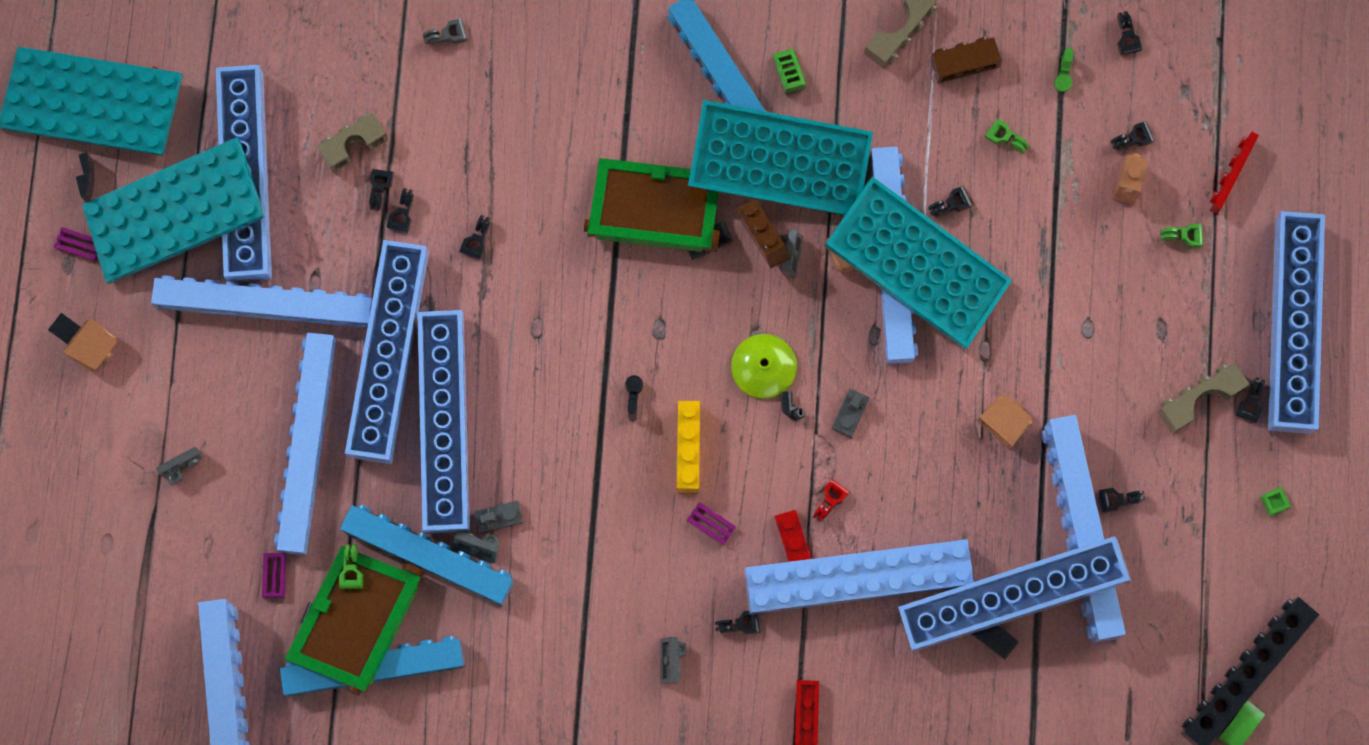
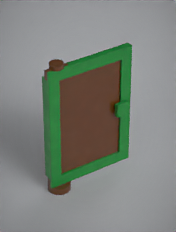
(651, 207)
(354, 628)

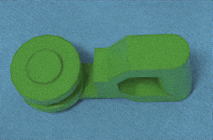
(1064, 81)
(1019, 144)
(1168, 234)
(350, 584)

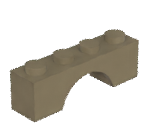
(885, 46)
(1225, 383)

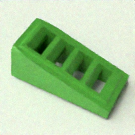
(793, 86)

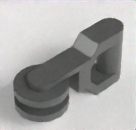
(432, 36)

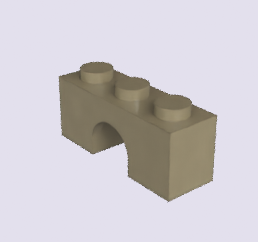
(366, 130)

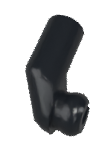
(790, 409)

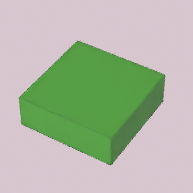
(1275, 501)

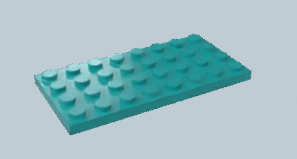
(90, 101)
(779, 158)
(173, 210)
(918, 263)

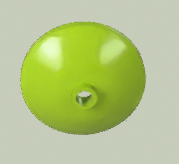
(759, 380)

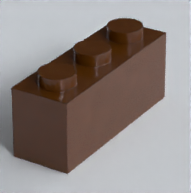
(965, 59)
(763, 233)

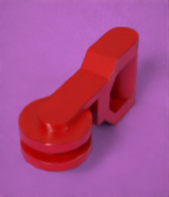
(821, 512)

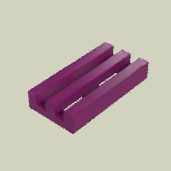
(61, 238)
(695, 512)
(274, 594)

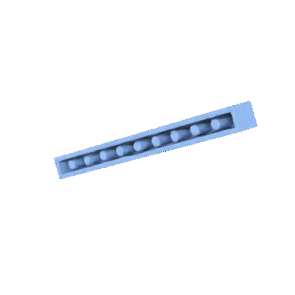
(261, 302)
(896, 316)
(306, 444)

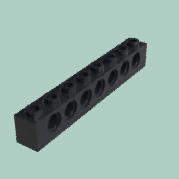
(1303, 617)

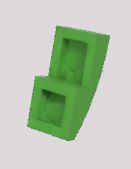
(1242, 725)

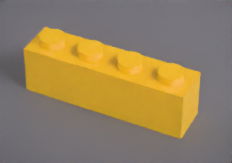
(688, 446)

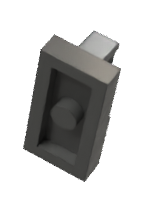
(793, 244)
(850, 413)
(171, 468)
(499, 517)
(484, 549)
(669, 664)

